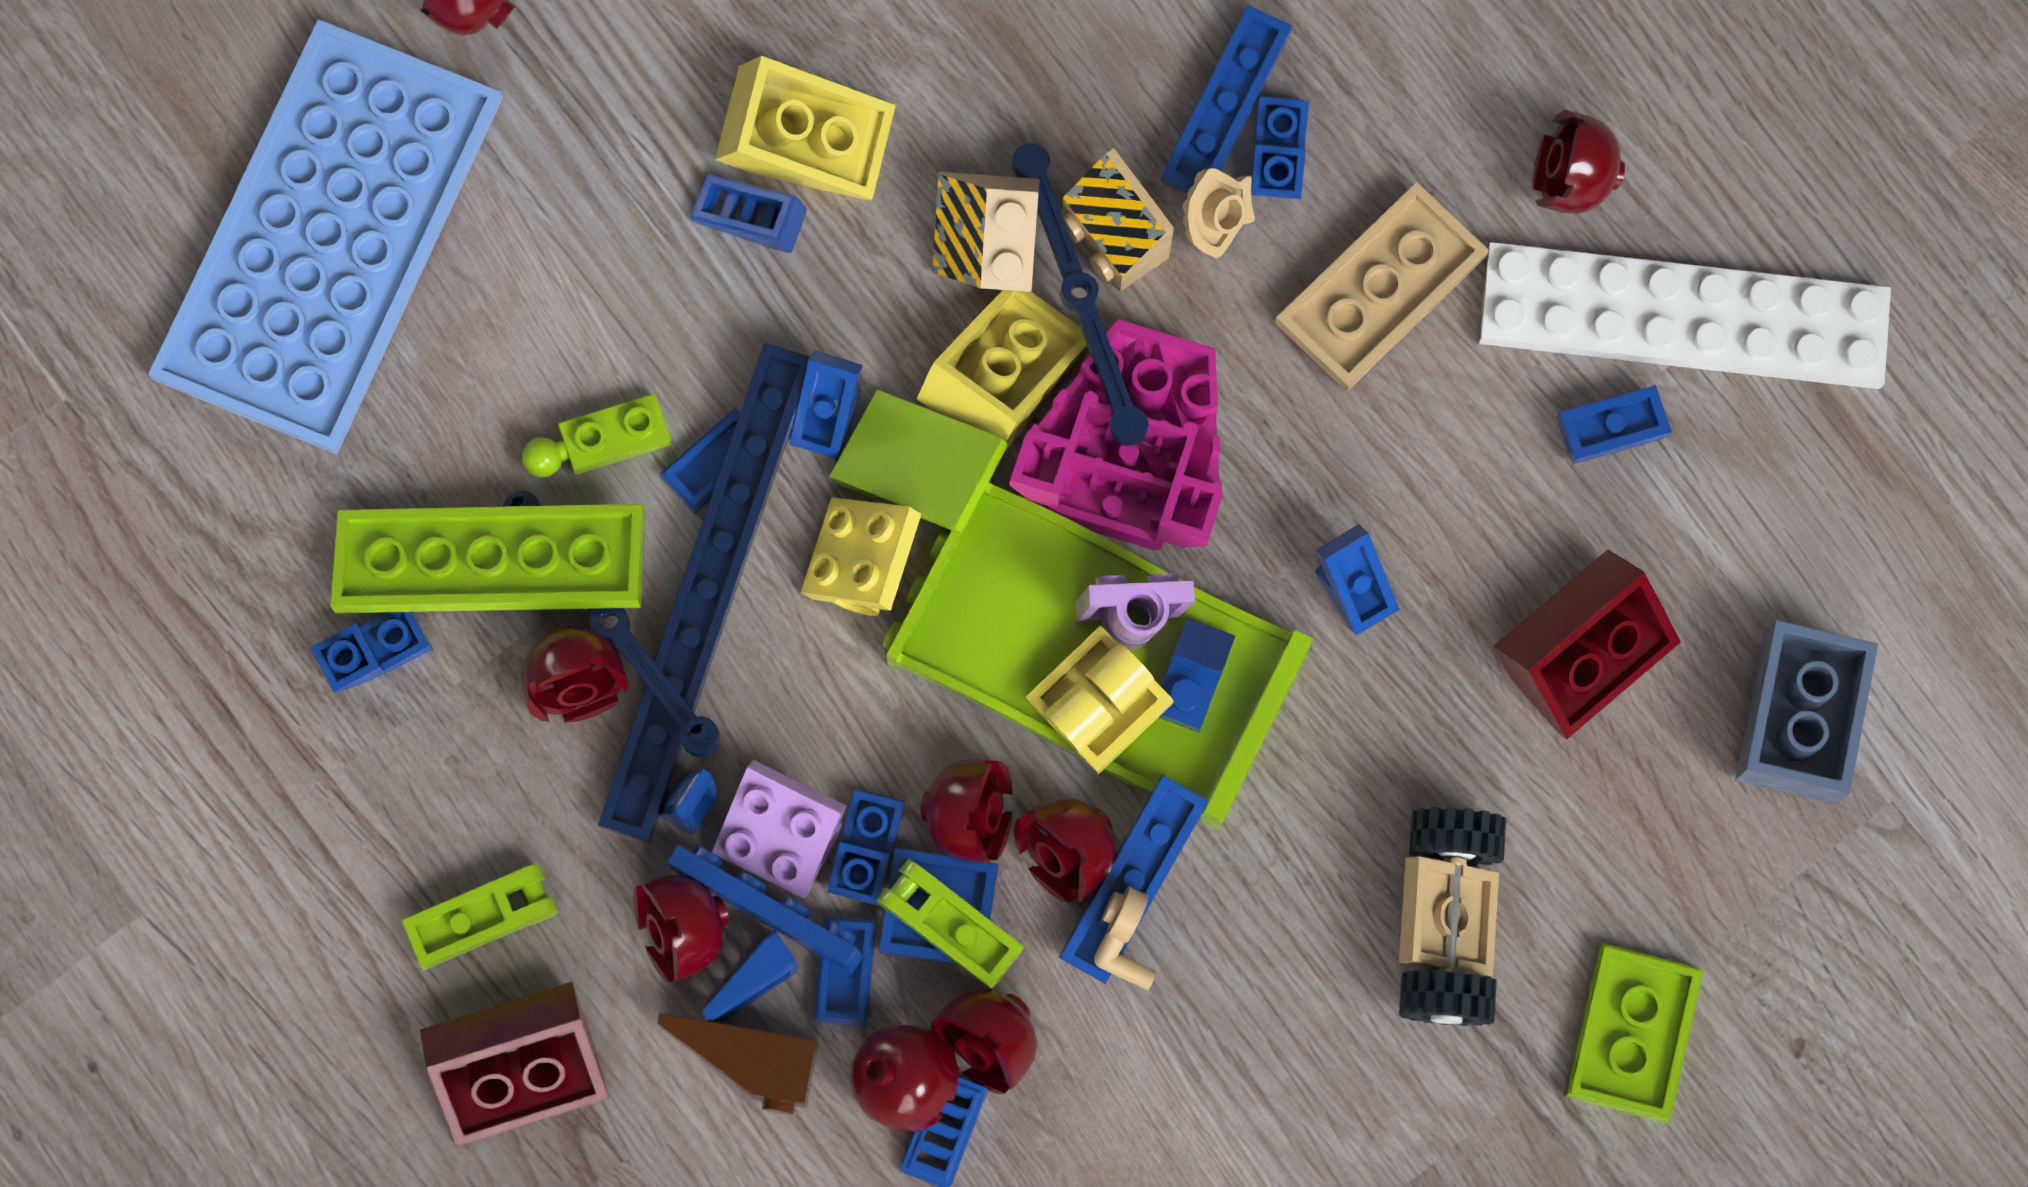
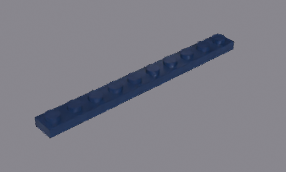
(707, 589)

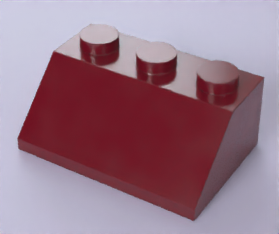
(1588, 642)
(513, 1064)

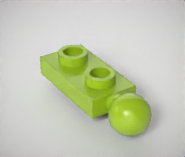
(600, 439)

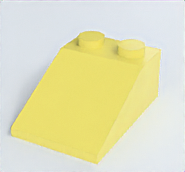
(804, 129)
(1004, 365)

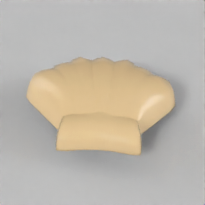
(1216, 210)

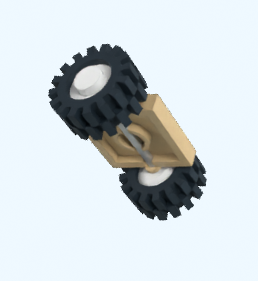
(1450, 916)

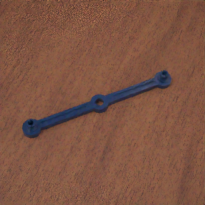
(1128, 423)
(697, 734)

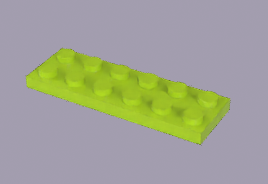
(488, 558)

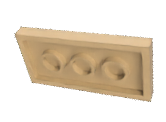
(1381, 286)

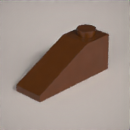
(757, 1061)

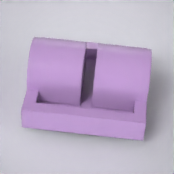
(1154, 601)
(779, 829)

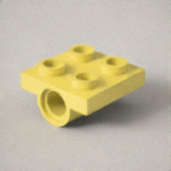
(861, 555)
(1100, 699)

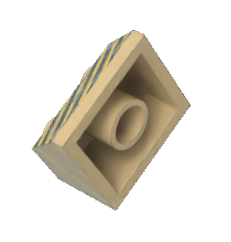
(1117, 222)
(986, 230)

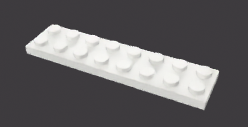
(1685, 315)

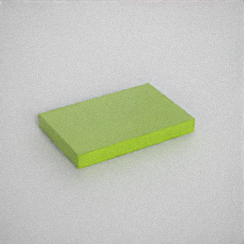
(919, 460)
(1634, 1033)

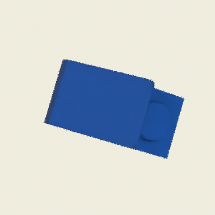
(826, 404)
(1356, 579)
(1195, 673)

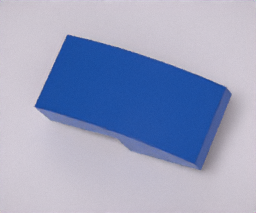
(1279, 148)
(370, 649)
(866, 846)

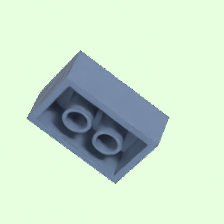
(1806, 712)

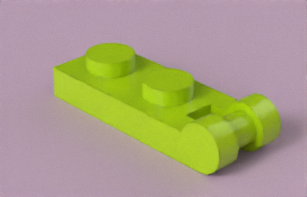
(478, 917)
(951, 925)

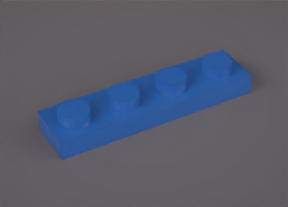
(1228, 98)
(1139, 863)
(785, 917)

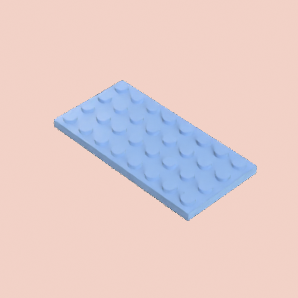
(326, 236)

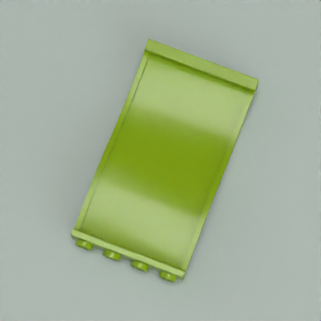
(1004, 618)

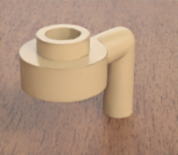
(1123, 916)

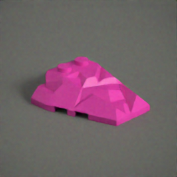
(1144, 491)

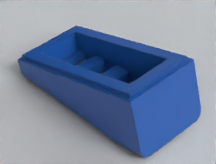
(781, 212)
(690, 801)
(760, 973)
(935, 1176)

